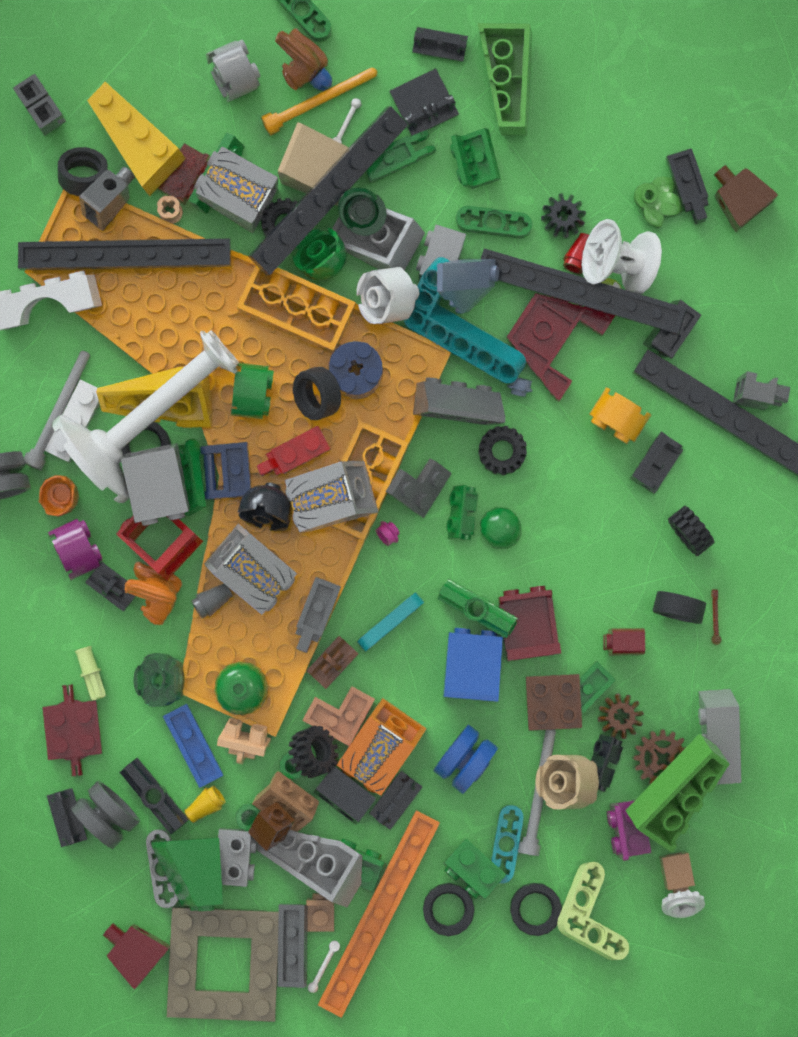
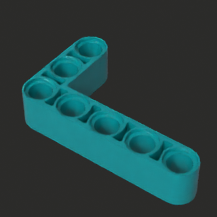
(457, 330)

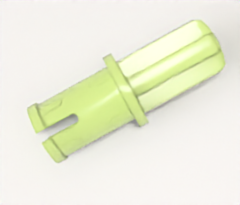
(90, 673)

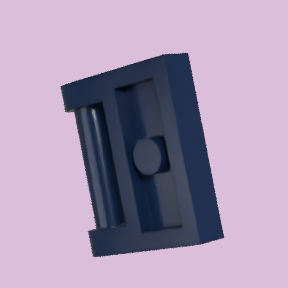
(234, 470)

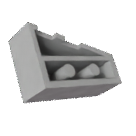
(721, 725)

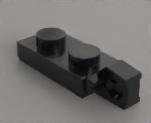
(689, 183)

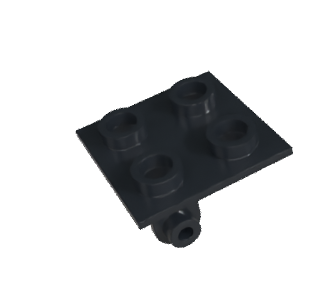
(424, 102)

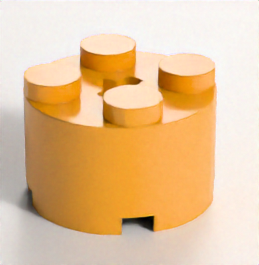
(619, 415)

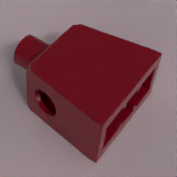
(134, 952)

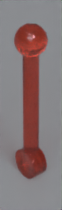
(716, 638)

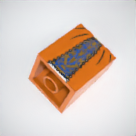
(381, 747)

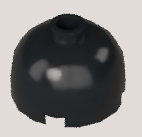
(266, 506)

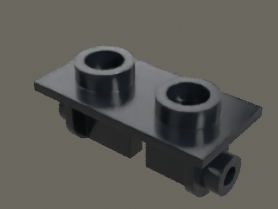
(439, 44)
(606, 750)
(395, 800)
(67, 825)

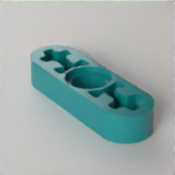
(390, 622)
(510, 865)

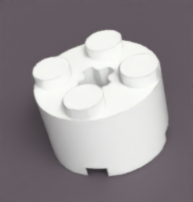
(386, 295)

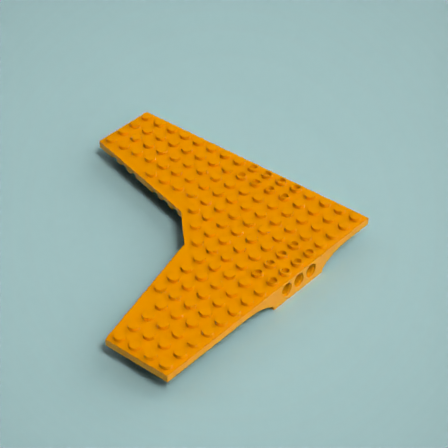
(291, 329)

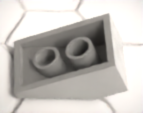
(389, 246)

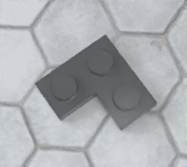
(420, 492)

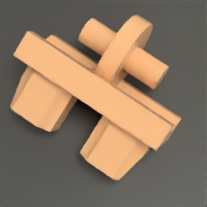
(243, 743)

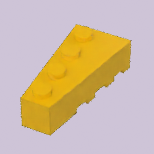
(141, 144)

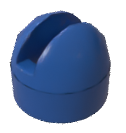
(322, 80)

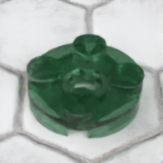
(173, 680)

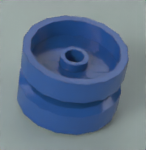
(468, 761)

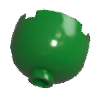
(321, 254)
(241, 688)

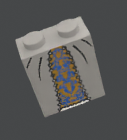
(236, 188)
(331, 495)
(250, 569)

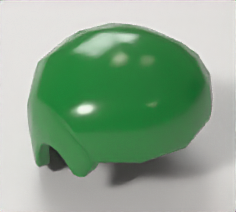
(500, 528)

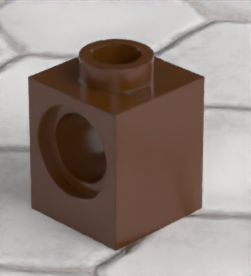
(271, 826)

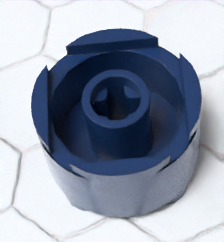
(363, 356)

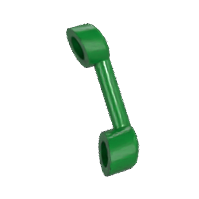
(247, 812)

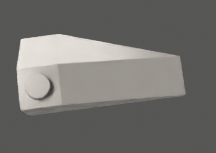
(320, 863)

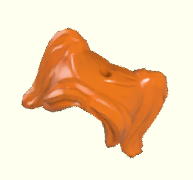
(157, 591)

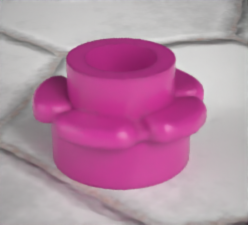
(387, 533)

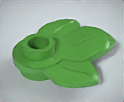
(662, 201)

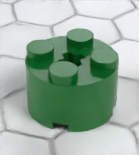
(250, 391)

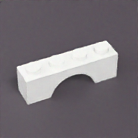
(75, 294)

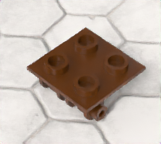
(553, 702)

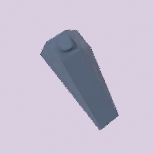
(466, 281)

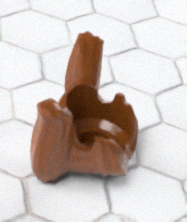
(306, 58)

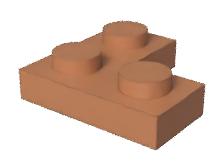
(340, 722)

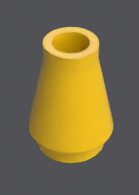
(205, 804)

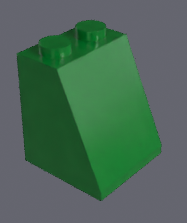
(193, 871)

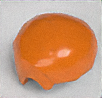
(58, 495)

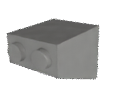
(155, 484)

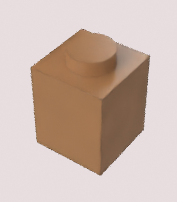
(677, 871)

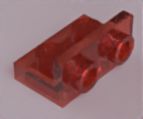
(184, 177)

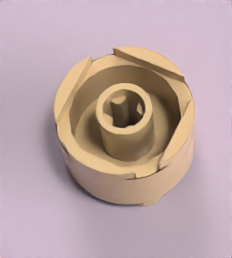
(567, 782)

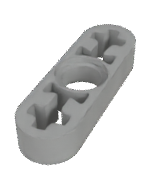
(154, 876)

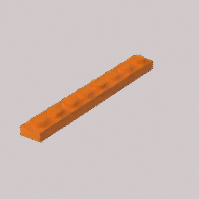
(378, 913)

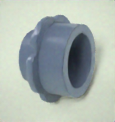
(520, 387)

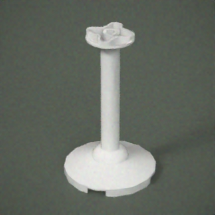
(100, 452)

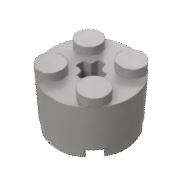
(233, 70)

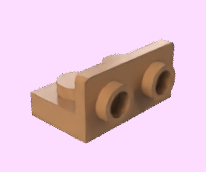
(291, 797)

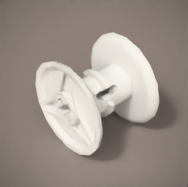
(635, 261)

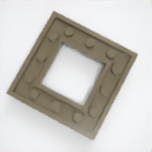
(187, 1001)

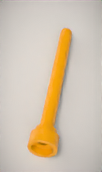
(274, 121)

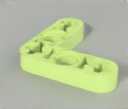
(581, 915)

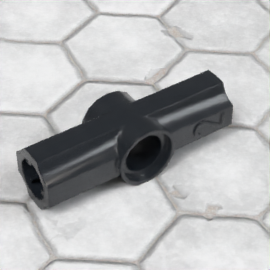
(166, 809)

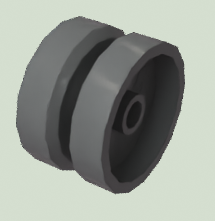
(10, 481)
(105, 814)

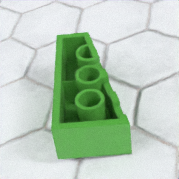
(508, 65)
(678, 792)

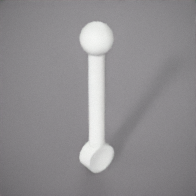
(355, 103)
(313, 986)

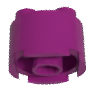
(75, 549)

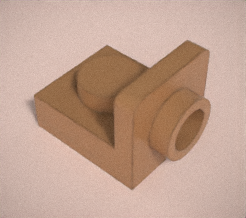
(320, 914)

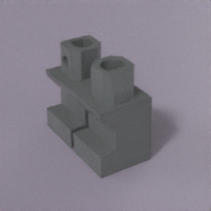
(39, 104)
(758, 394)

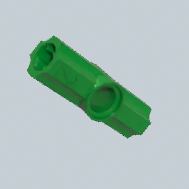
(492, 616)

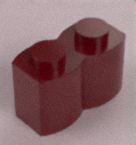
(624, 641)

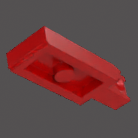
(295, 452)

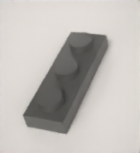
(292, 945)

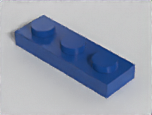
(193, 745)

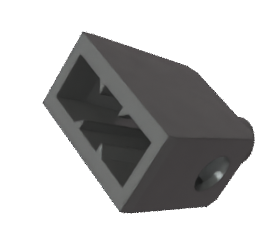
(106, 197)

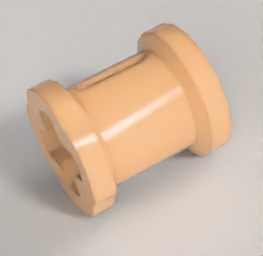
(172, 202)

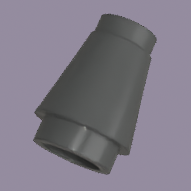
(211, 600)

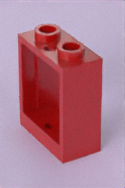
(173, 557)

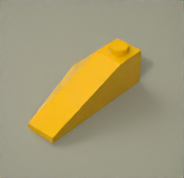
(188, 412)

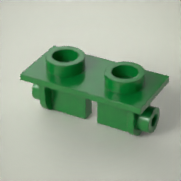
(459, 524)

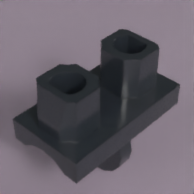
(110, 586)

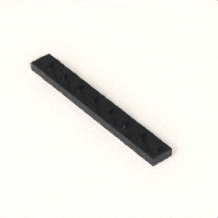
(328, 190)
(124, 254)
(594, 296)
(719, 410)

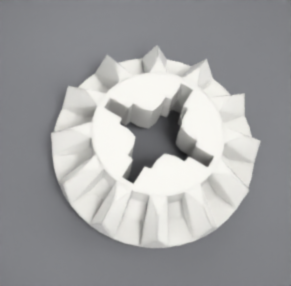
(683, 904)

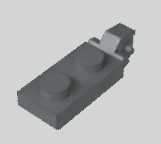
(316, 612)

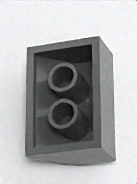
(458, 402)

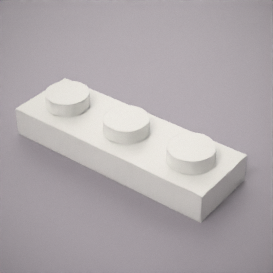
(81, 410)

